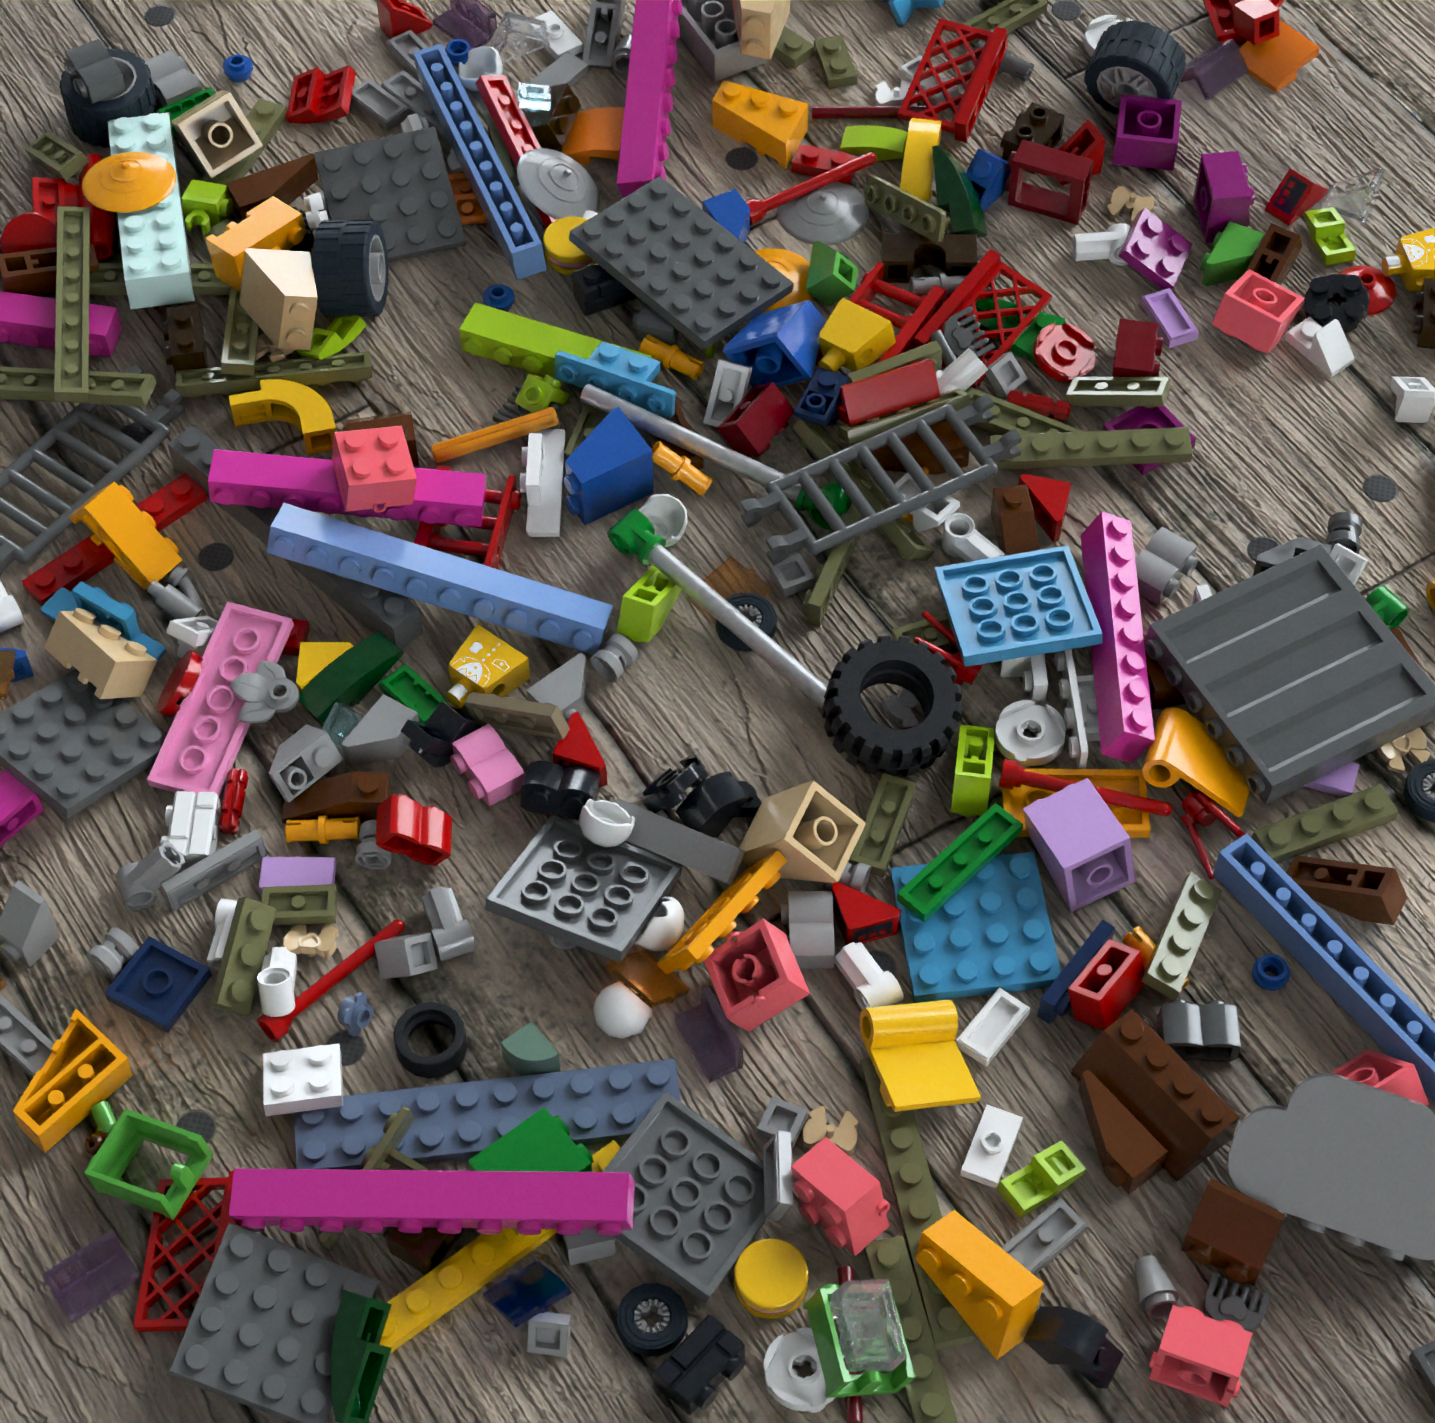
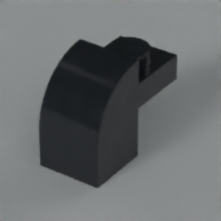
(435, 738)
(716, 802)
(1074, 1339)

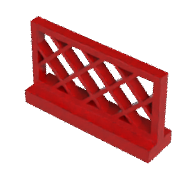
(979, 79)
(975, 288)
(154, 1261)

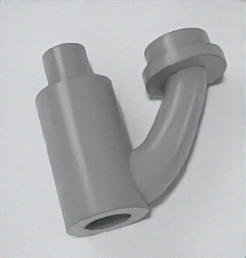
(173, 601)

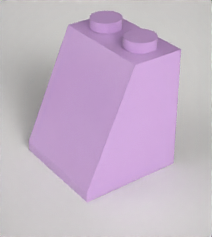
(1080, 844)

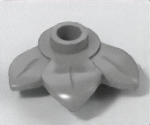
(260, 693)

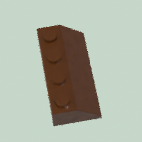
(1160, 1092)

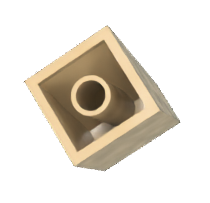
(759, 25)
(217, 133)
(280, 295)
(807, 829)

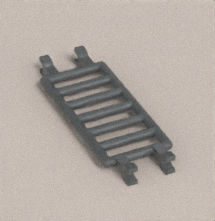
(59, 433)
(802, 537)

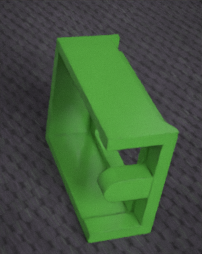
(120, 1148)
(836, 1376)

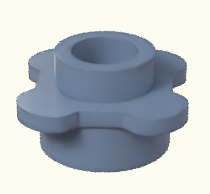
(355, 1013)

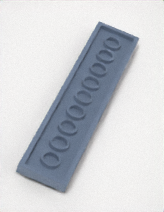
(469, 1116)

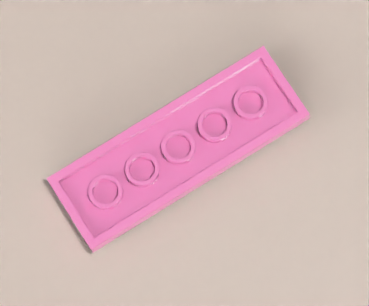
(207, 726)

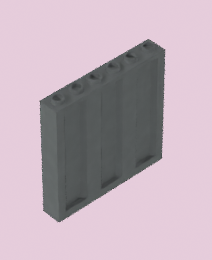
(1292, 673)

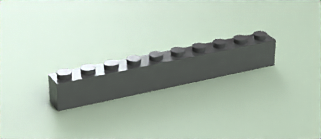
(370, 605)

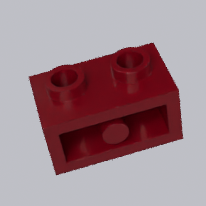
(1136, 349)
(756, 420)

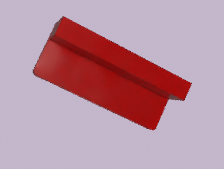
(888, 392)

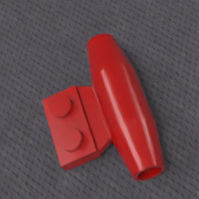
(55, 192)

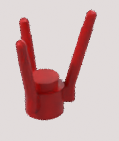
(964, 674)
(1203, 811)

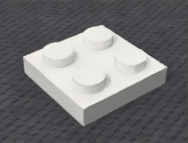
(302, 1079)

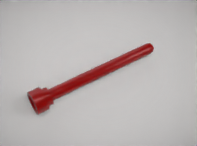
(759, 208)
(1015, 776)
(277, 1027)

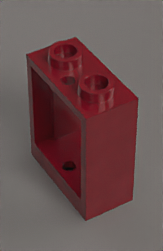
(1054, 164)

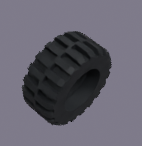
(904, 666)

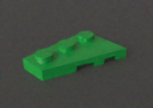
(1025, 342)

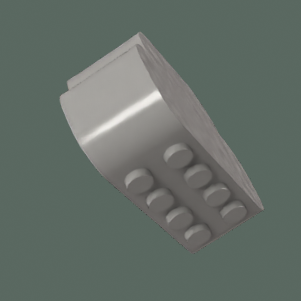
(1344, 1163)

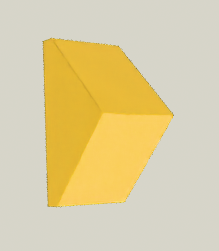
(316, 657)

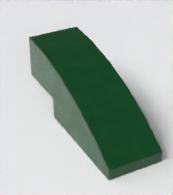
(957, 195)
(350, 675)
(357, 1356)

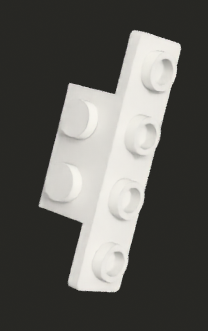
(543, 481)
(1081, 707)

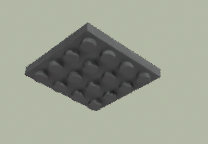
(400, 186)
(74, 744)
(584, 890)
(692, 1196)
(267, 1327)

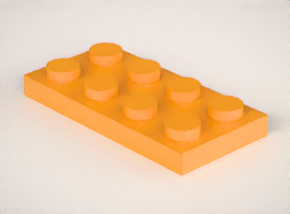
(1123, 780)
(720, 916)

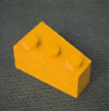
(760, 119)
(267, 226)
(128, 534)
(74, 1078)
(980, 1282)

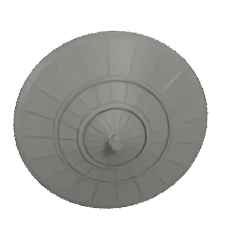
(557, 183)
(825, 215)

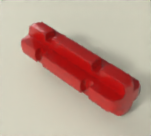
(1040, 404)
(233, 801)

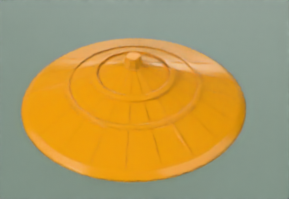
(129, 182)
(792, 267)

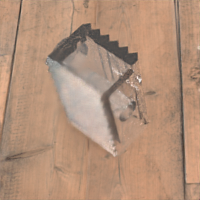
(868, 1325)

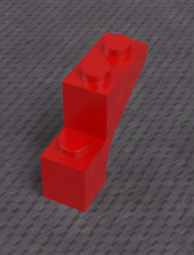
(1257, 19)

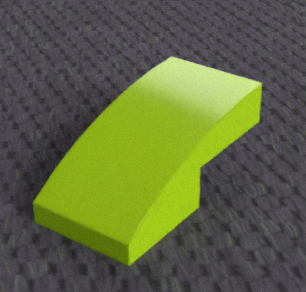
(883, 141)
(1328, 236)
(334, 338)
(1042, 1179)

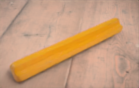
(494, 434)

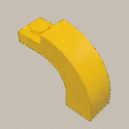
(918, 157)
(288, 403)

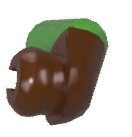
(104, 1120)

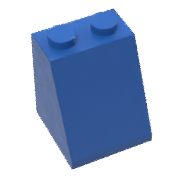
(779, 344)
(608, 469)

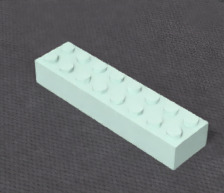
(153, 238)

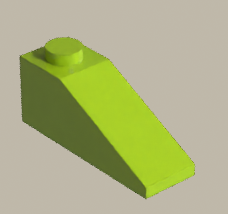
(647, 606)
(973, 770)

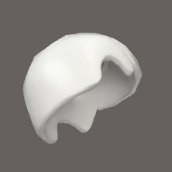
(480, 62)
(667, 517)
(605, 823)
(664, 926)
(620, 1011)

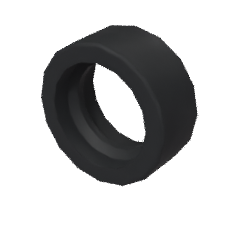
(422, 1015)

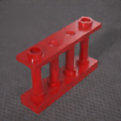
(911, 325)
(510, 500)

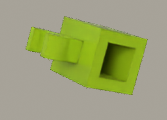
(205, 205)

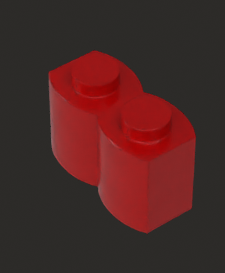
(414, 830)

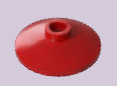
(1379, 287)

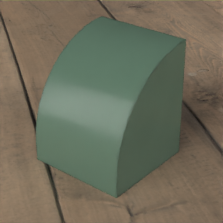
(530, 1052)

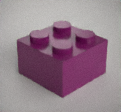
(1147, 132)
(1222, 193)

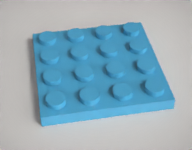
(1017, 606)
(983, 936)

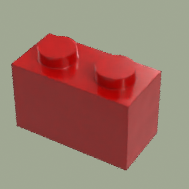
(1107, 985)

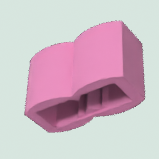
(488, 765)

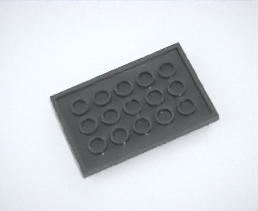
(681, 262)

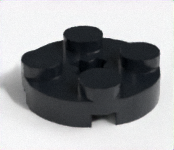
(1337, 287)
(668, 787)

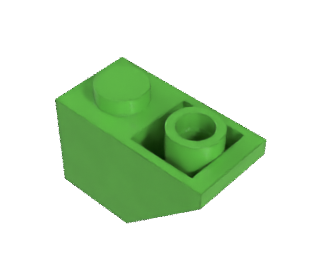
(1230, 254)
(830, 275)

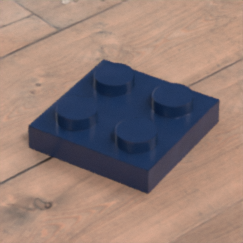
(158, 984)

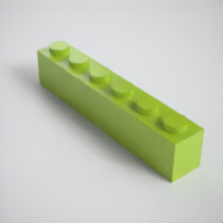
(521, 340)

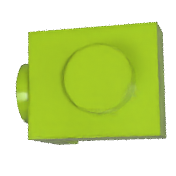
(539, 392)

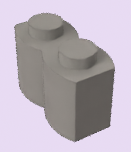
(172, 78)
(1163, 565)
(810, 928)

